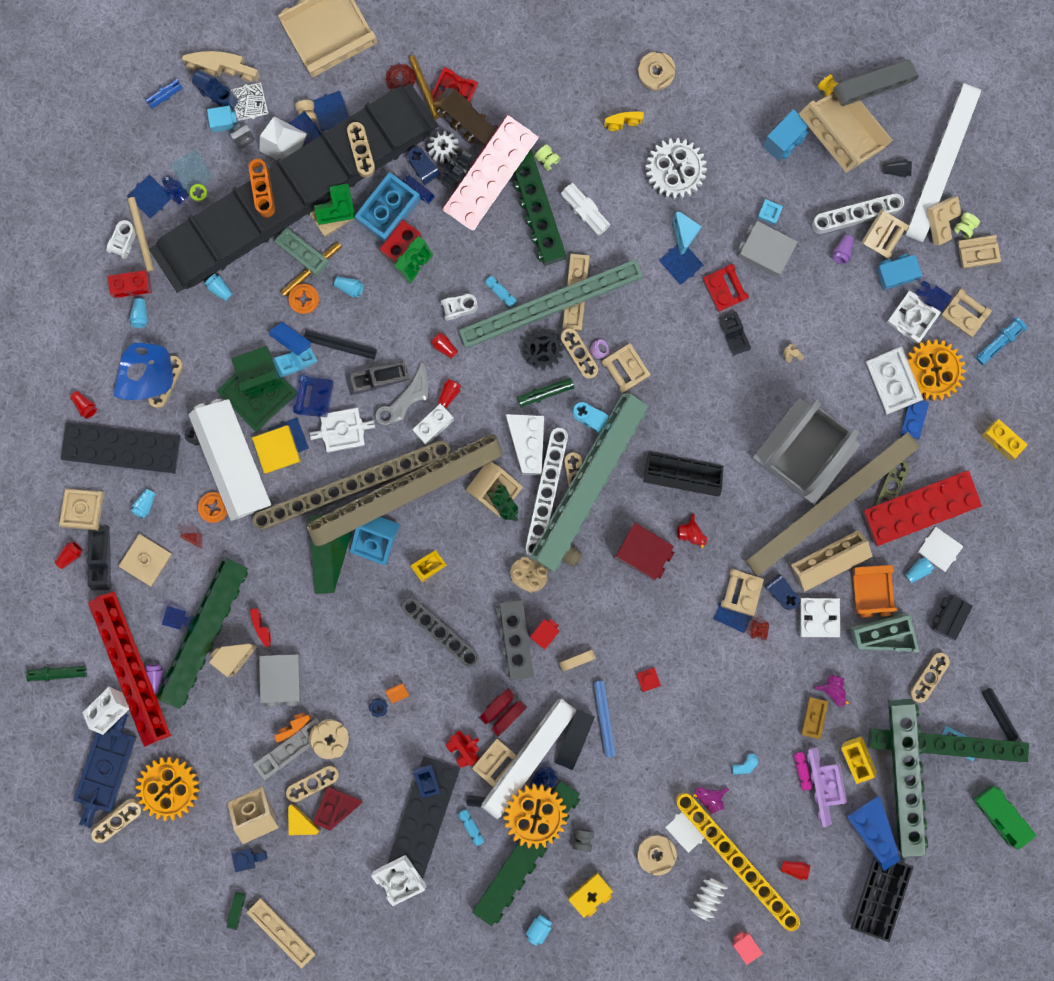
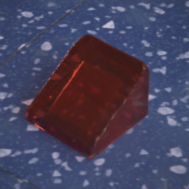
(193, 538)

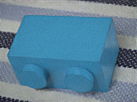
(899, 271)

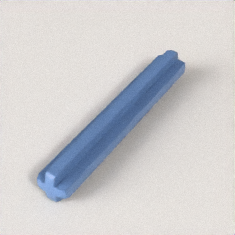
(604, 718)

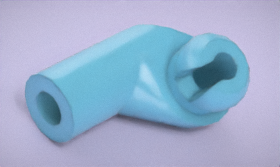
(747, 767)

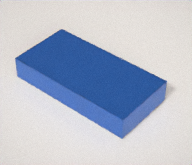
(290, 338)

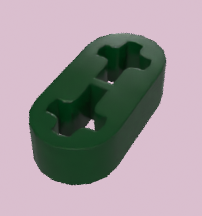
(236, 910)

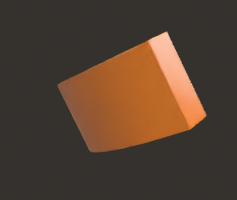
(297, 724)

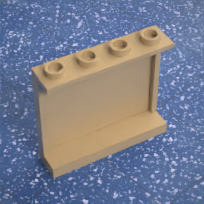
(326, 32)
(845, 131)

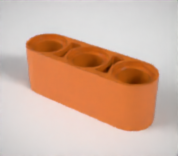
(265, 196)

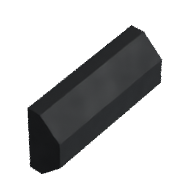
(684, 474)
(892, 902)

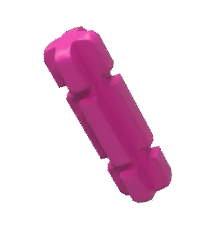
(803, 771)

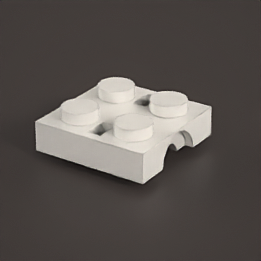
(916, 314)
(819, 622)
(396, 882)

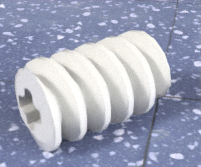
(708, 899)

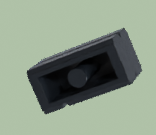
(951, 617)

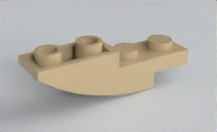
(215, 62)

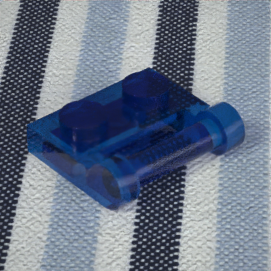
(319, 398)

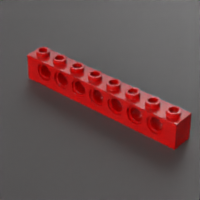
(129, 669)

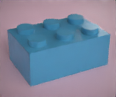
(387, 207)

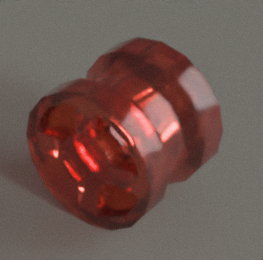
(759, 630)

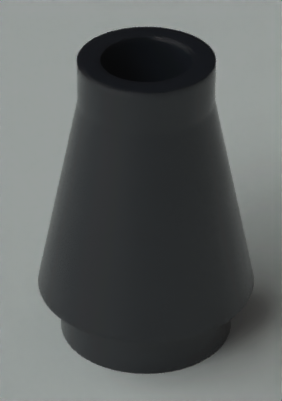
(899, 168)

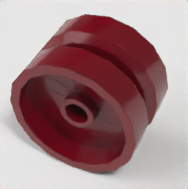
(502, 712)

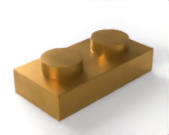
(814, 718)

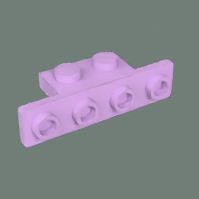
(828, 786)

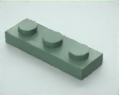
(301, 252)

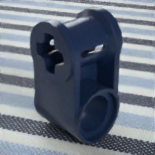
(424, 167)
(780, 590)

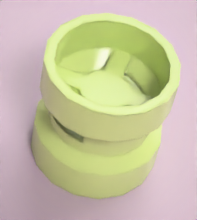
(547, 157)
(967, 224)

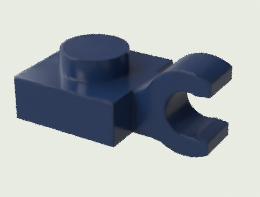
(246, 859)

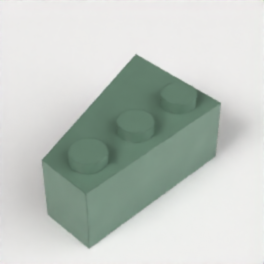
(887, 633)

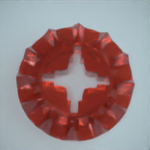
(406, 72)

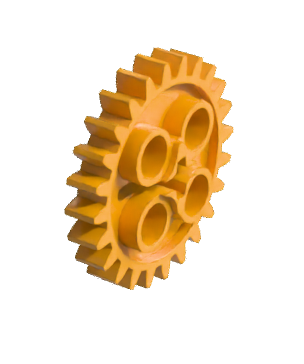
(951, 367)
(157, 775)
(552, 819)

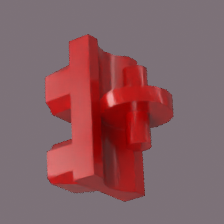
(466, 747)

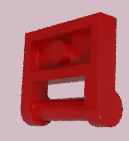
(720, 291)

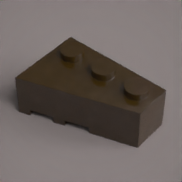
(464, 117)

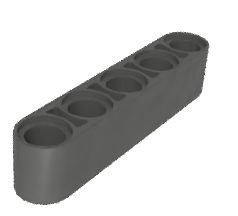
(875, 82)
(431, 628)

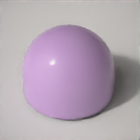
(595, 352)

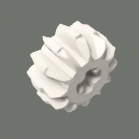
(451, 145)

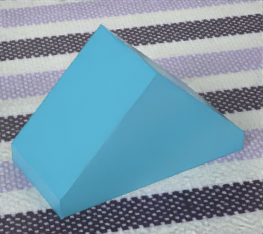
(685, 231)

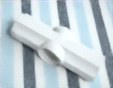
(585, 209)

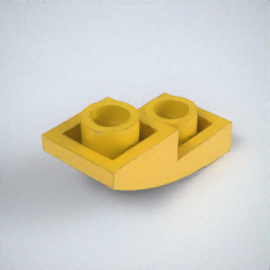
(617, 121)

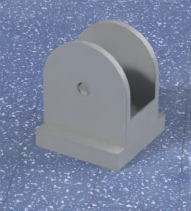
(807, 450)

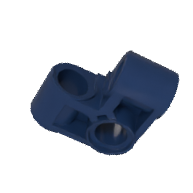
(213, 89)

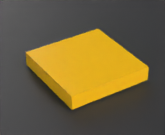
(276, 449)

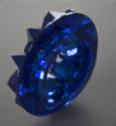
(545, 773)

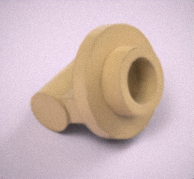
(791, 352)

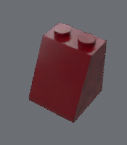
(645, 552)

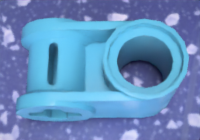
(594, 418)

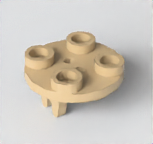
(528, 575)

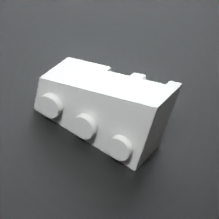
(528, 441)

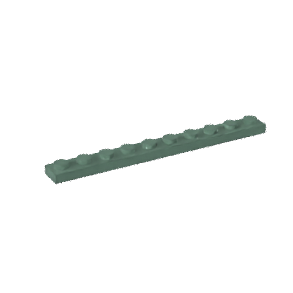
(551, 304)

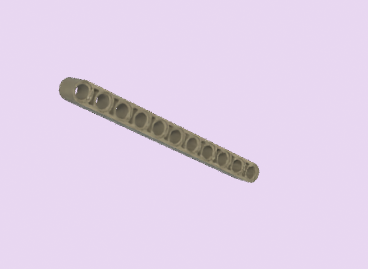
(342, 484)
(404, 490)
(832, 504)

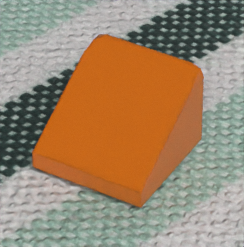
(397, 693)

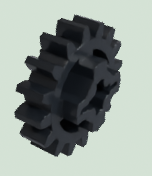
(456, 169)
(533, 340)

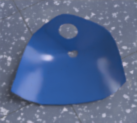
(156, 378)

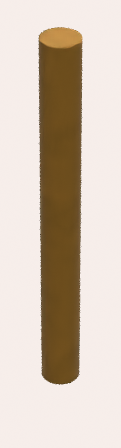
(423, 85)
(306, 273)

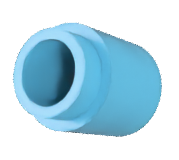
(539, 930)

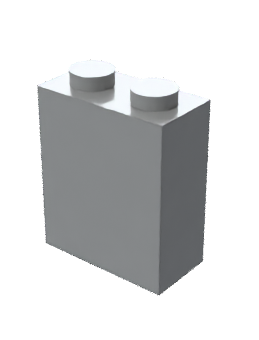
(766, 249)
(280, 679)

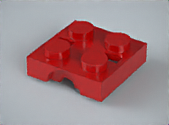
(449, 79)

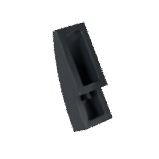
(377, 377)
(99, 559)
(574, 739)

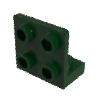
(255, 370)

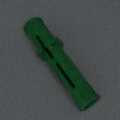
(545, 392)
(56, 673)

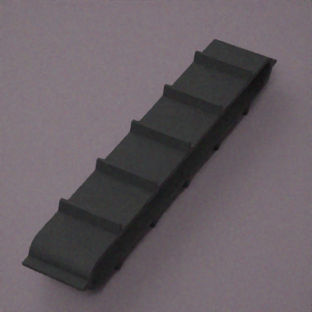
(298, 184)

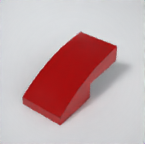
(262, 632)

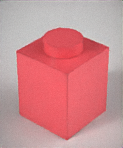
(746, 947)

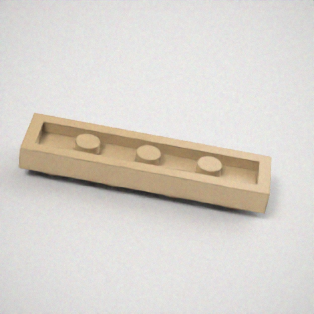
(577, 272)
(281, 933)

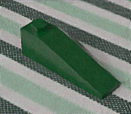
(328, 561)

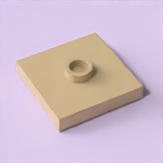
(81, 509)
(145, 560)

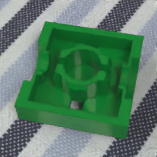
(416, 255)

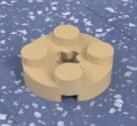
(656, 60)
(336, 747)
(667, 859)

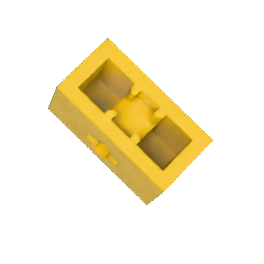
(1004, 440)
(859, 760)
(580, 896)

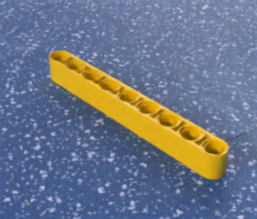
(745, 866)

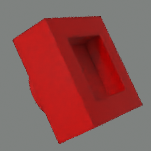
(648, 679)

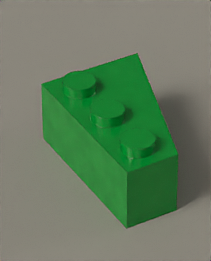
(1004, 817)

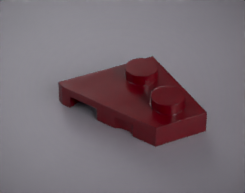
(335, 808)

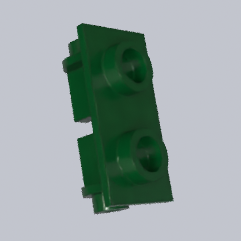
(503, 503)

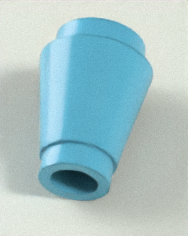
(217, 286)
(349, 286)
(138, 314)
(143, 504)
(919, 570)

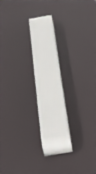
(547, 483)
(528, 757)

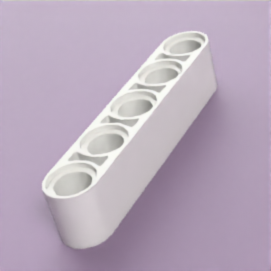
(864, 208)

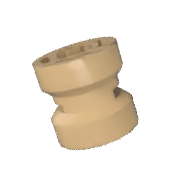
(307, 106)

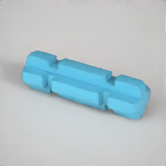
(500, 291)
(471, 827)

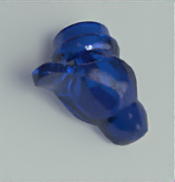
(174, 189)

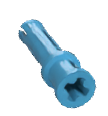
(1007, 336)

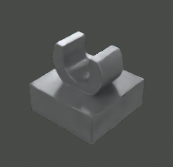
(242, 136)

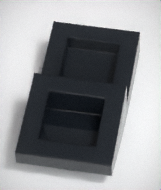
(734, 333)

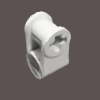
(120, 240)
(457, 306)

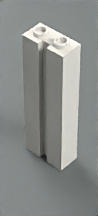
(229, 459)

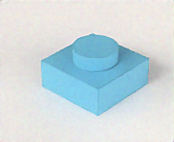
(770, 212)

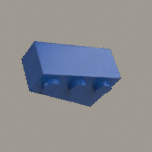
(874, 831)

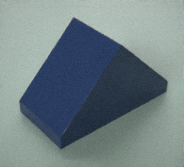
(426, 780)

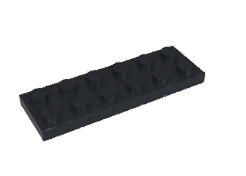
(120, 447)
(424, 818)

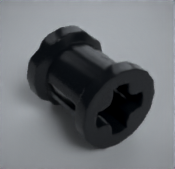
(190, 433)

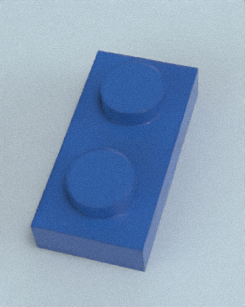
(915, 419)

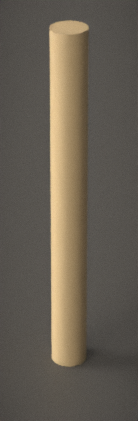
(140, 233)

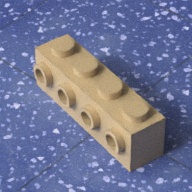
(831, 560)

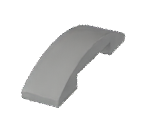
(285, 752)

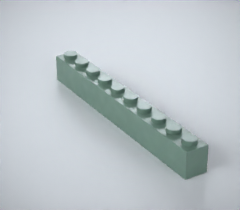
(588, 482)

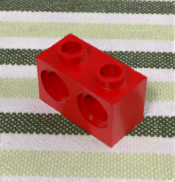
(396, 240)
(129, 284)
(545, 633)

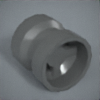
(583, 840)

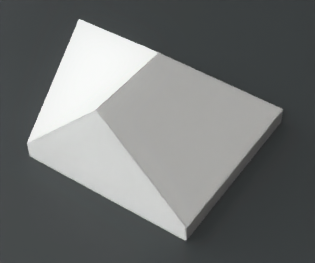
(281, 139)

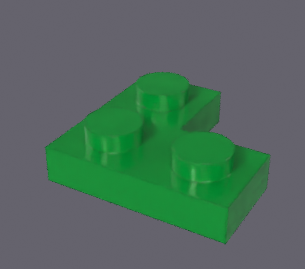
(339, 209)

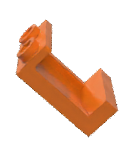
(873, 590)

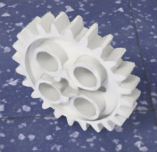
(691, 162)

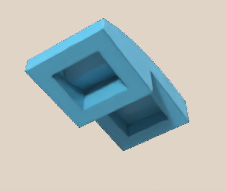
(292, 363)

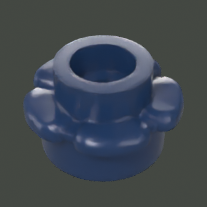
(373, 707)

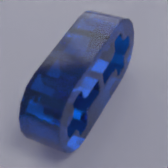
(425, 194)

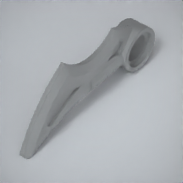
(415, 391)

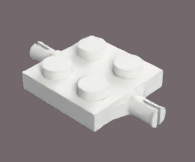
(342, 430)

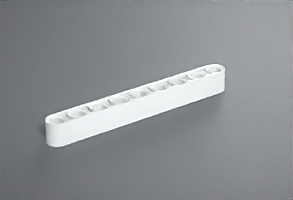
(944, 161)

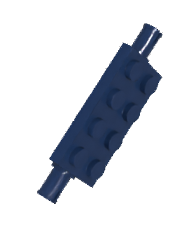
(104, 771)

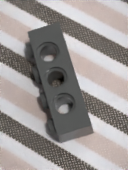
(516, 609)

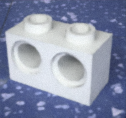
(433, 424)
(105, 710)

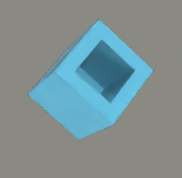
(221, 118)

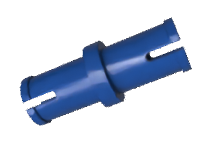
(164, 94)

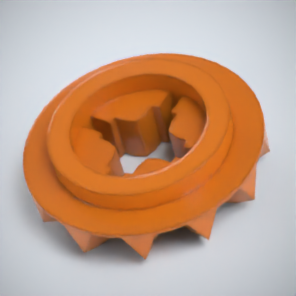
(297, 292)
(205, 511)

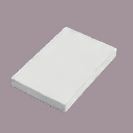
(894, 380)

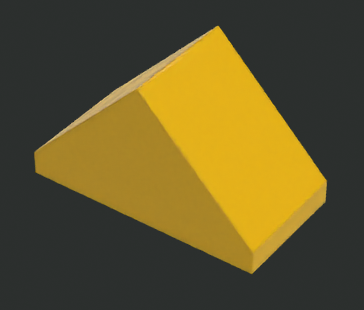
(428, 566)
(299, 823)

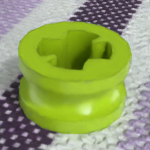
(203, 195)

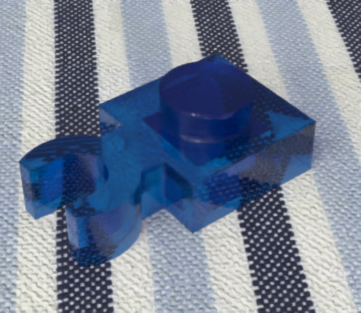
(935, 297)
(175, 618)

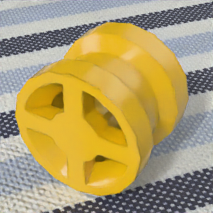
(827, 85)

